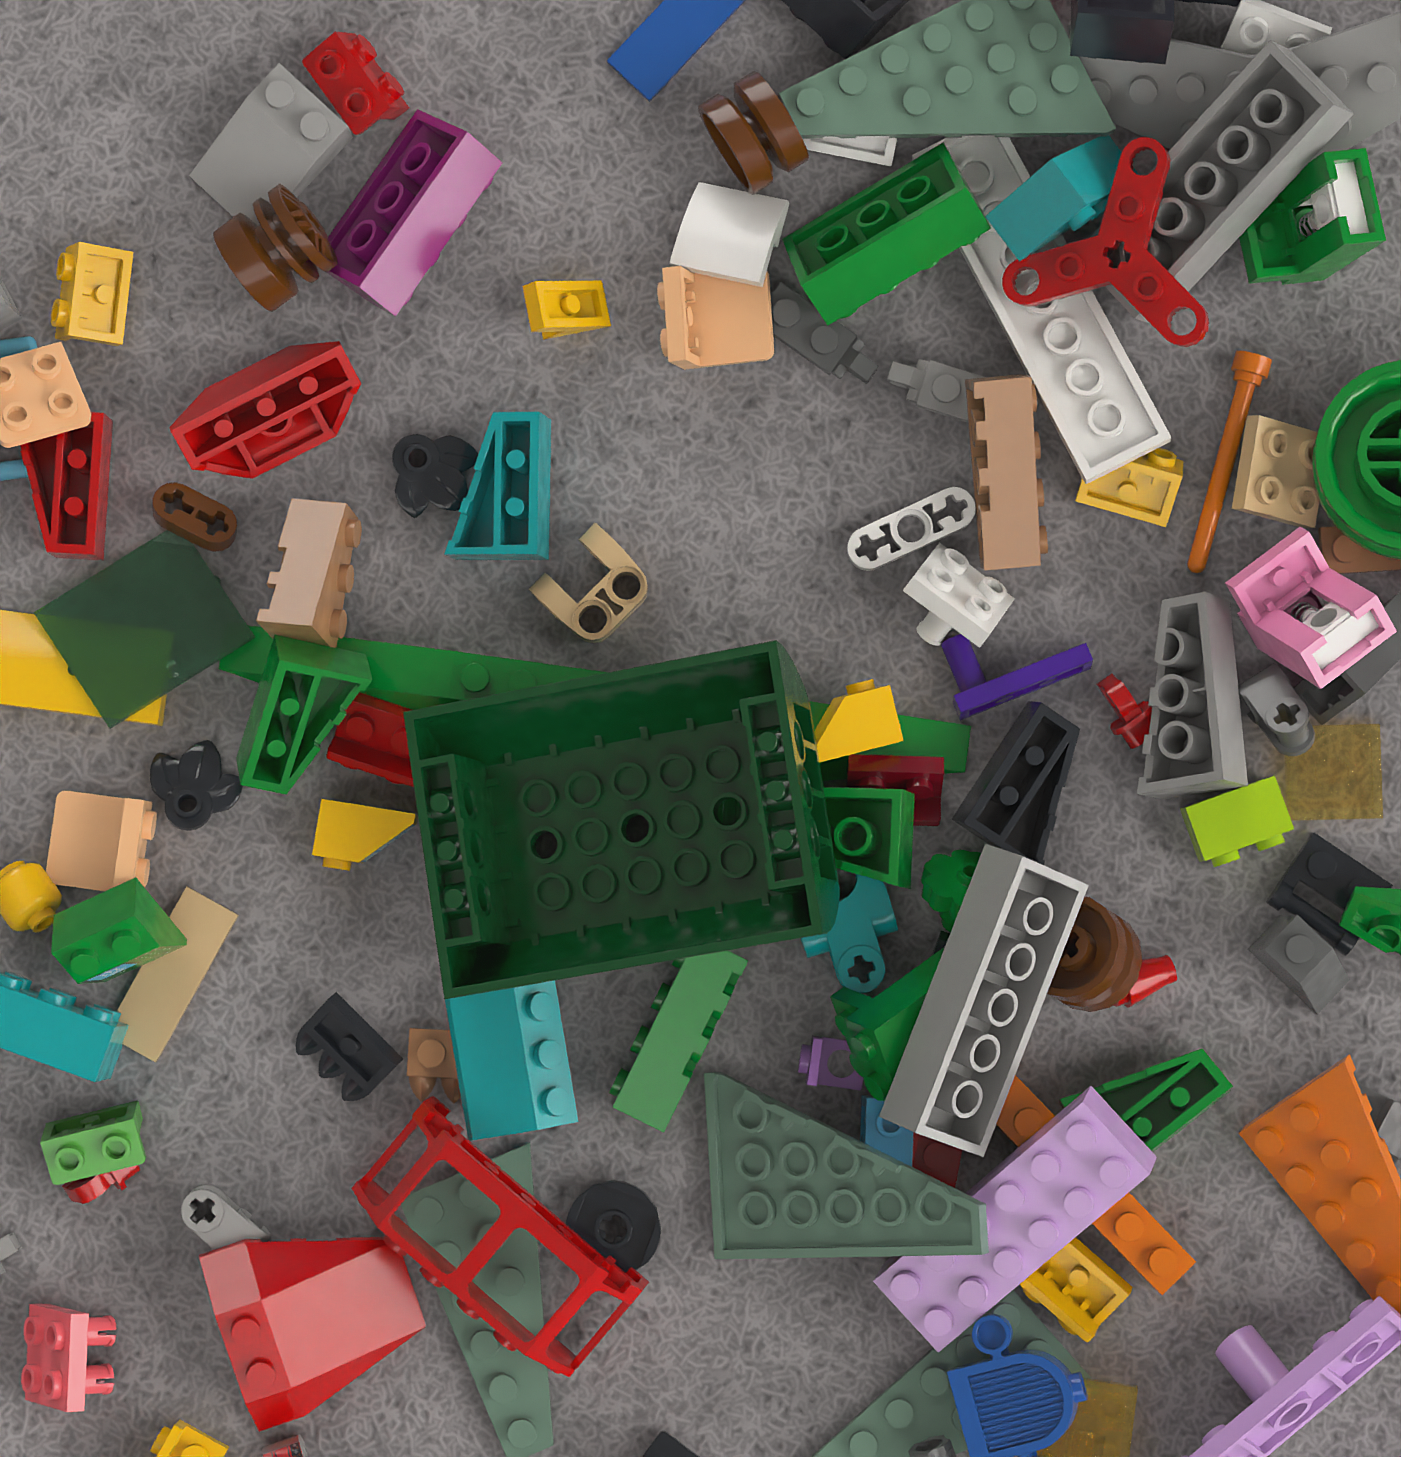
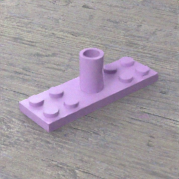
(1290, 1399)

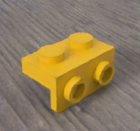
(1077, 1289)

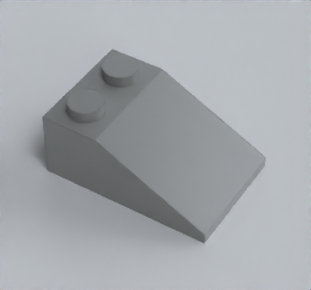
(271, 139)

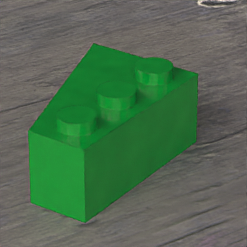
(295, 708)
(1164, 1096)

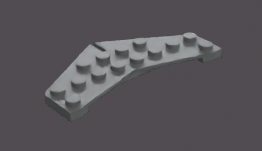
(1168, 98)

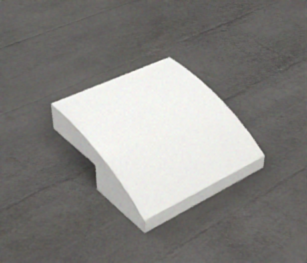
(729, 234)

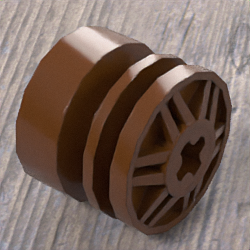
(269, 252)

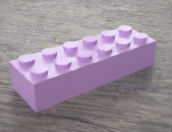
(1033, 1210)

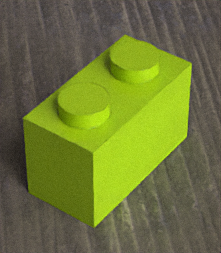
(1237, 820)

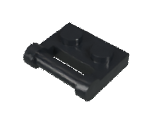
(1330, 875)

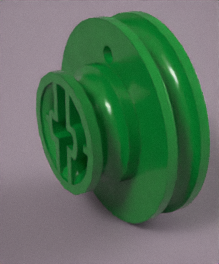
(1360, 460)

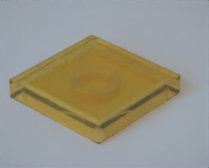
(1337, 775)

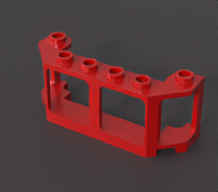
(517, 1210)

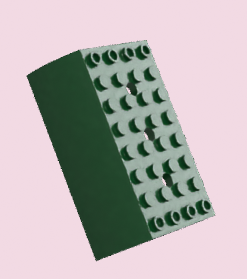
(584, 763)

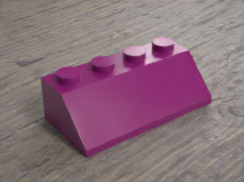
(409, 210)

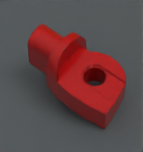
(1133, 718)
(90, 1188)

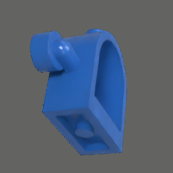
(1014, 1398)

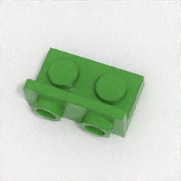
(93, 1143)

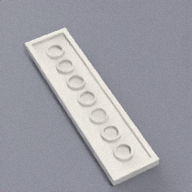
(1062, 342)

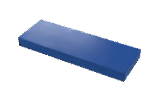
(668, 41)

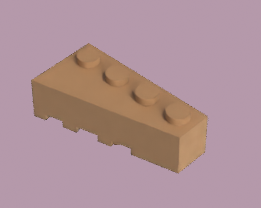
(1005, 471)

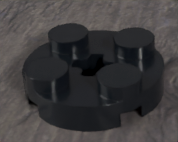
(637, 1214)

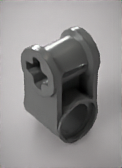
(1278, 711)

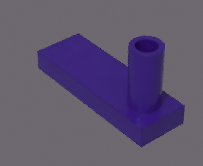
(979, 695)

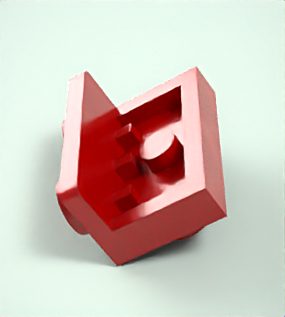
(354, 81)

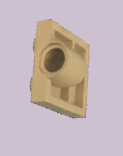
(1277, 472)

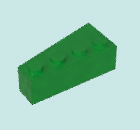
(867, 830)

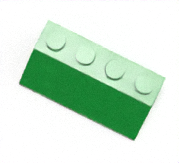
(885, 234)

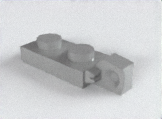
(934, 387)

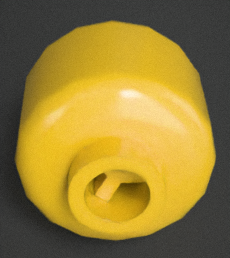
(28, 897)

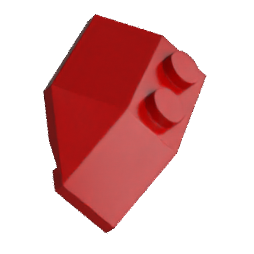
(268, 411)

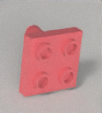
(58, 1356)

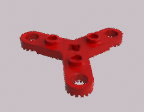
(1085, 264)

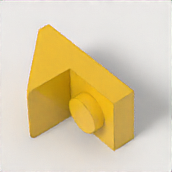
(566, 307)

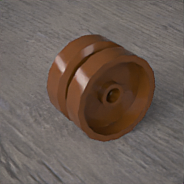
(753, 133)
(1097, 961)

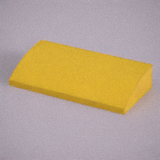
(38, 678)

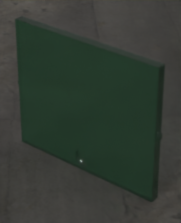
(144, 626)

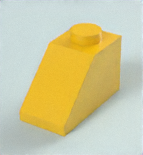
(858, 721)

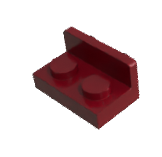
(910, 773)

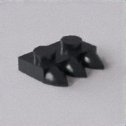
(348, 1047)

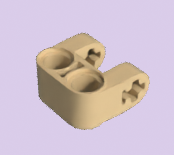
(601, 597)

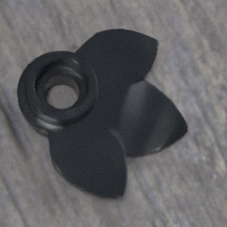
(438, 478)
(195, 778)

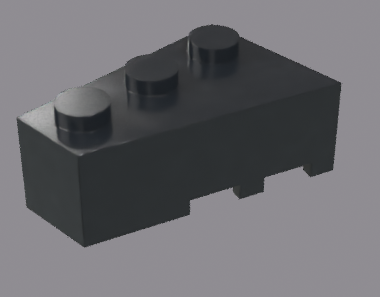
(1022, 784)

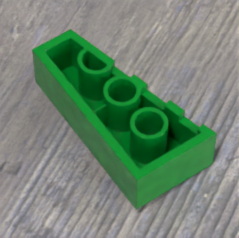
(677, 1037)

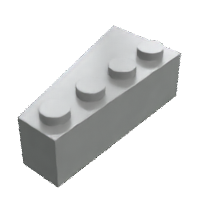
(1195, 703)

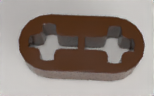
(198, 507)

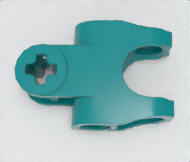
(858, 923)

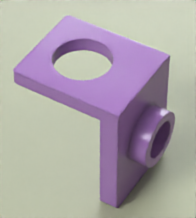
(814, 1064)

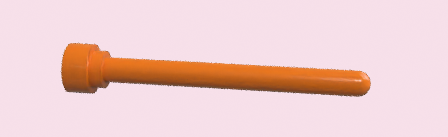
(1249, 372)

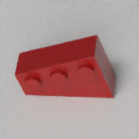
(72, 487)

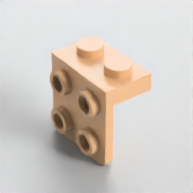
(714, 320)
(39, 396)
(99, 840)

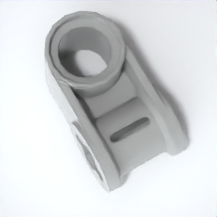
(228, 1225)

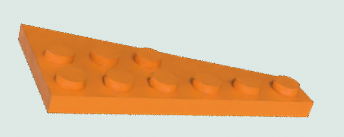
(1337, 1174)

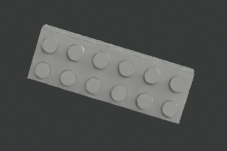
(1237, 162)
(984, 1000)

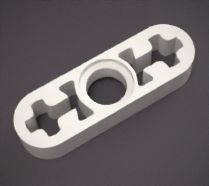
(947, 524)

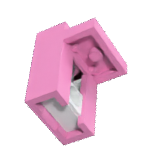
(1307, 611)

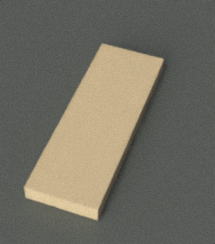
(169, 982)

